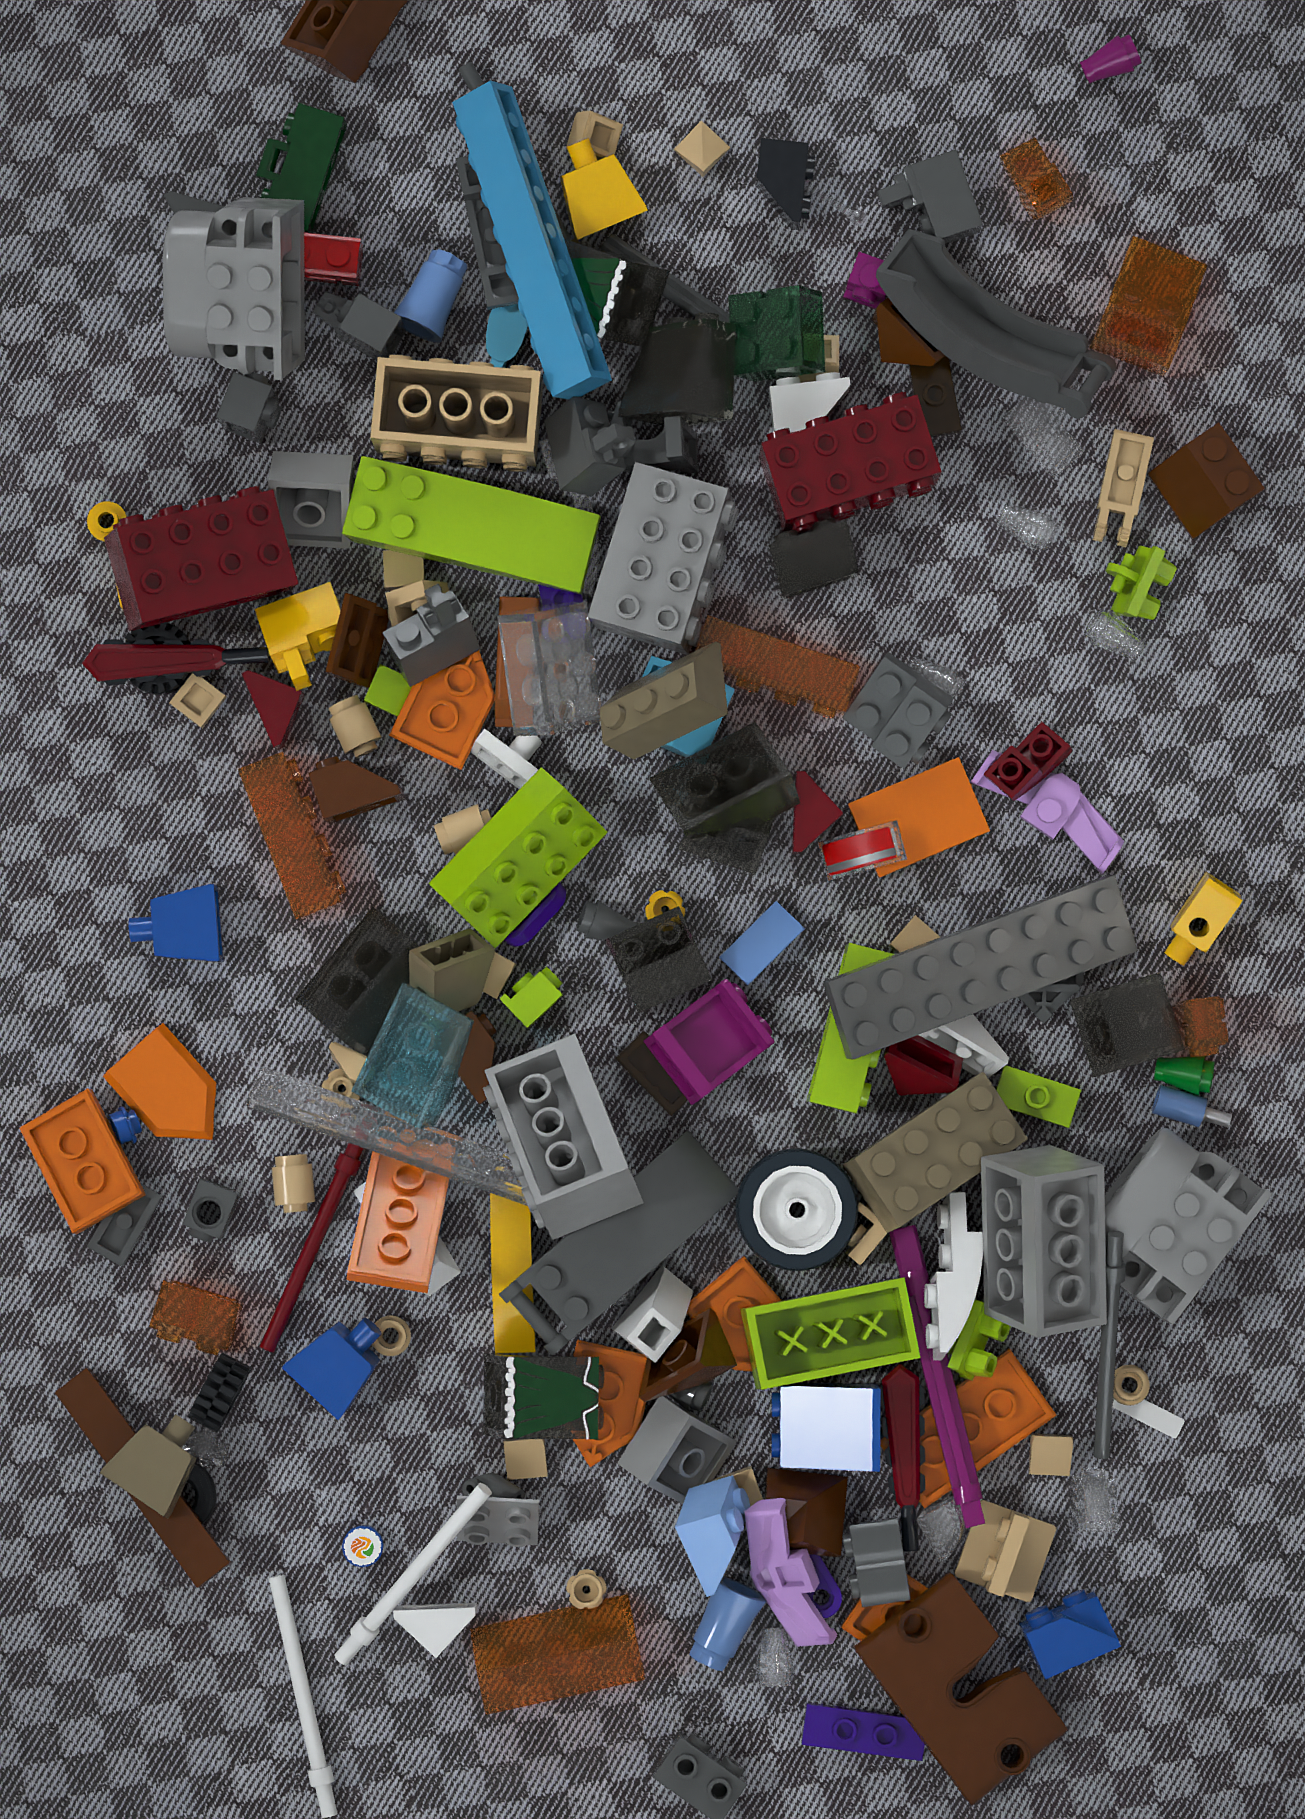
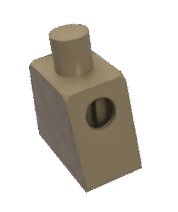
(452, 968)
(154, 1465)

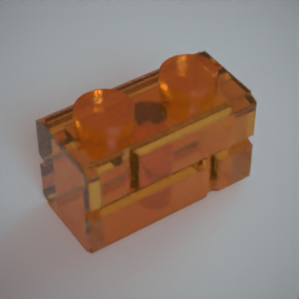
(1201, 1025)

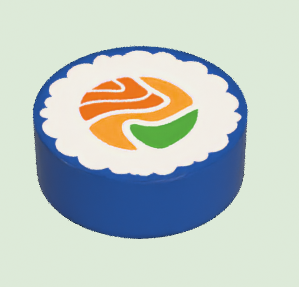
(362, 1546)

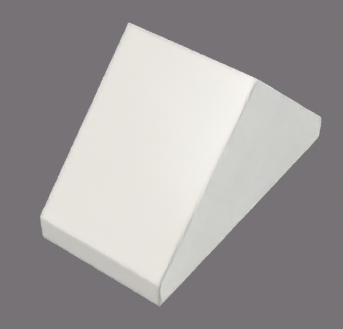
(435, 1624)

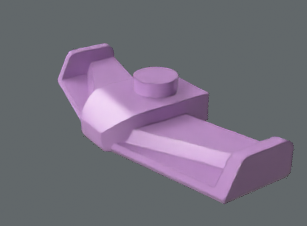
(1060, 804)
(784, 1574)

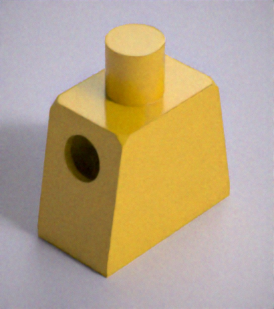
(597, 191)
(1209, 901)

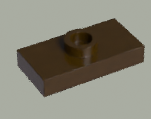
(936, 397)
(651, 1075)

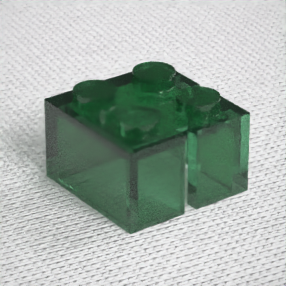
(778, 333)

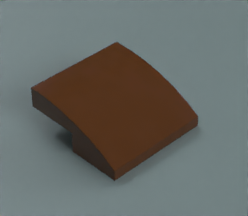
(357, 641)

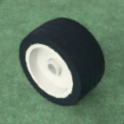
(765, 1204)

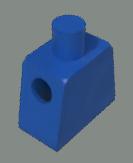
(183, 925)
(336, 1365)

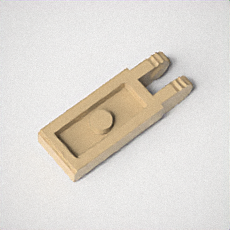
(1123, 482)

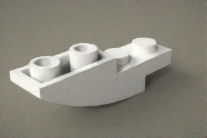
(953, 1291)

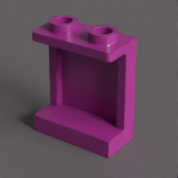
(710, 1040)

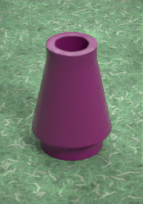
(1112, 59)

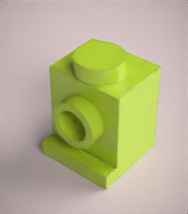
(533, 996)

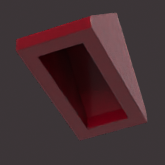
(276, 705)
(813, 814)
(922, 1067)

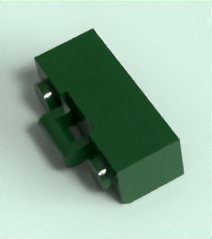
(311, 155)

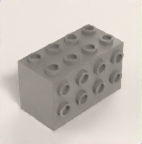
(663, 558)

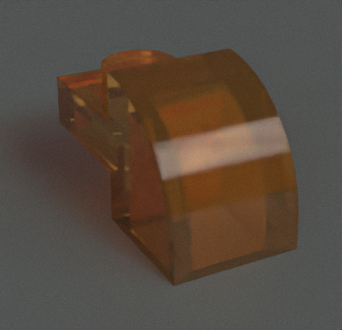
(1036, 179)

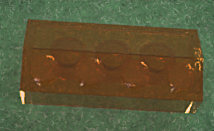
(557, 1654)

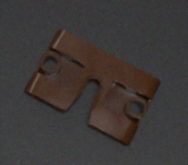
(920, 1676)

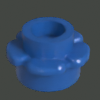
(125, 1125)

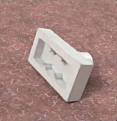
(508, 761)

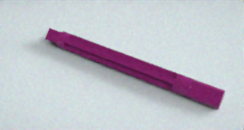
(939, 1382)

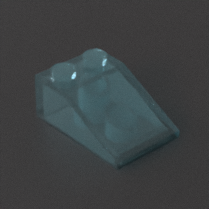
(415, 1058)

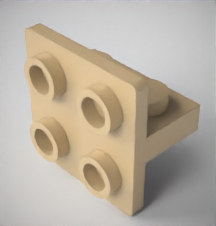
(1006, 1552)

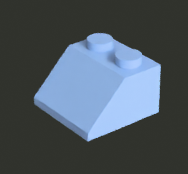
(712, 1527)

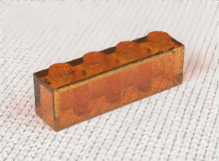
(782, 667)
(291, 836)

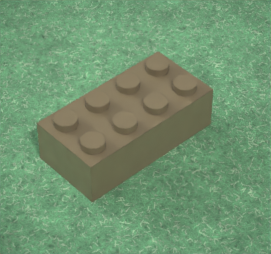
(934, 1152)

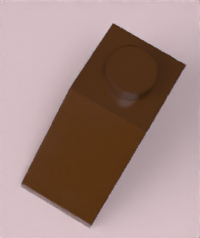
(478, 1056)

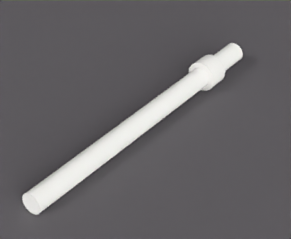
(368, 1627)
(320, 1773)

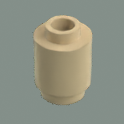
(354, 726)
(460, 828)
(293, 1183)

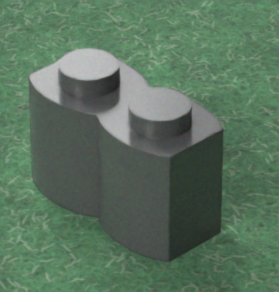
(878, 1562)

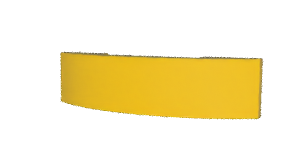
(509, 1259)

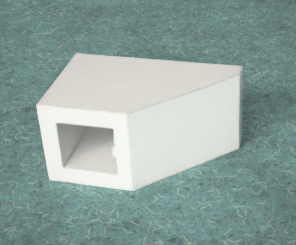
(797, 402)
(655, 1314)

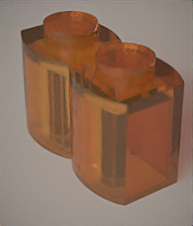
(195, 1315)

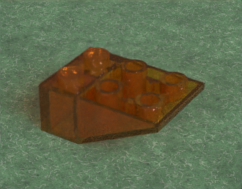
(1148, 306)

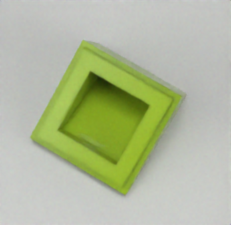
(388, 690)

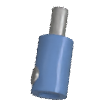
(1187, 1108)

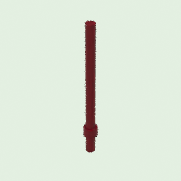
(347, 1166)

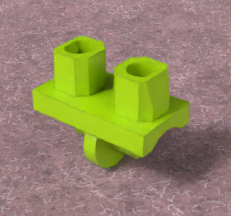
(1134, 579)
(968, 1350)

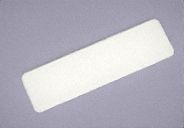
(1153, 1416)

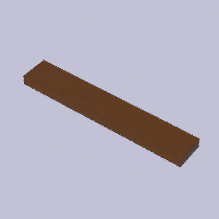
(108, 1433)

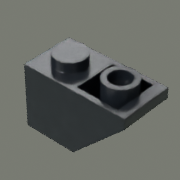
(782, 177)

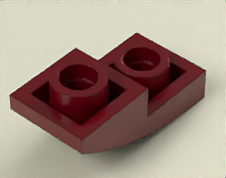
(1029, 763)

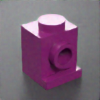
(863, 284)

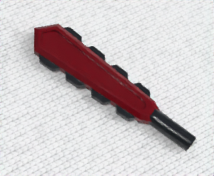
(144, 660)
(903, 1427)

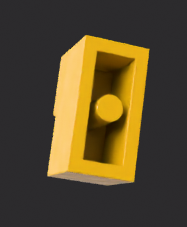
(298, 629)

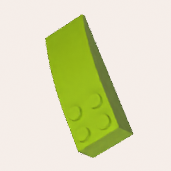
(470, 525)

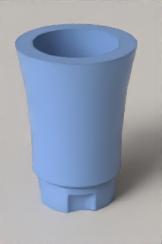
(432, 296)
(725, 1623)

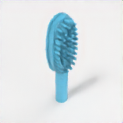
(505, 334)

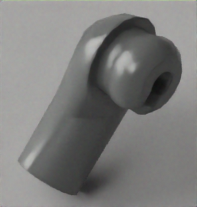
(498, 1485)

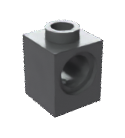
(224, 1197)

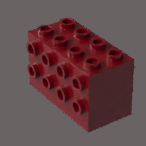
(849, 462)
(200, 557)

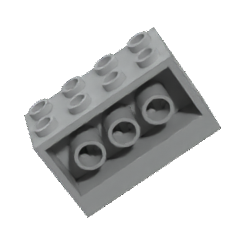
(560, 1138)
(1044, 1240)

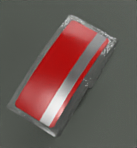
(862, 850)

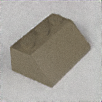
(666, 703)

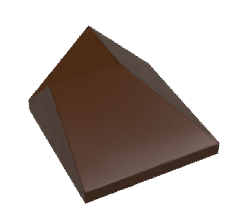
(900, 340)
(690, 1360)
(812, 1508)

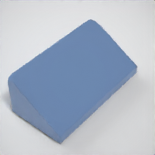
(761, 943)

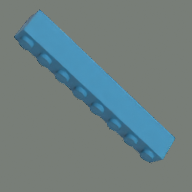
(531, 241)

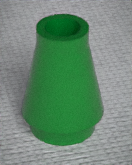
(1186, 1073)

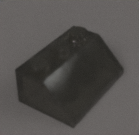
(360, 981)

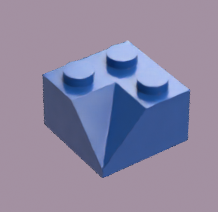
(1068, 1633)

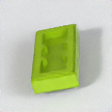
(1037, 1096)

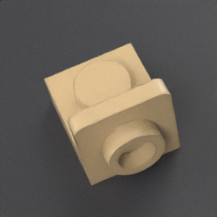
(405, 600)
(865, 1239)

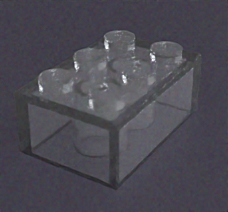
(550, 668)

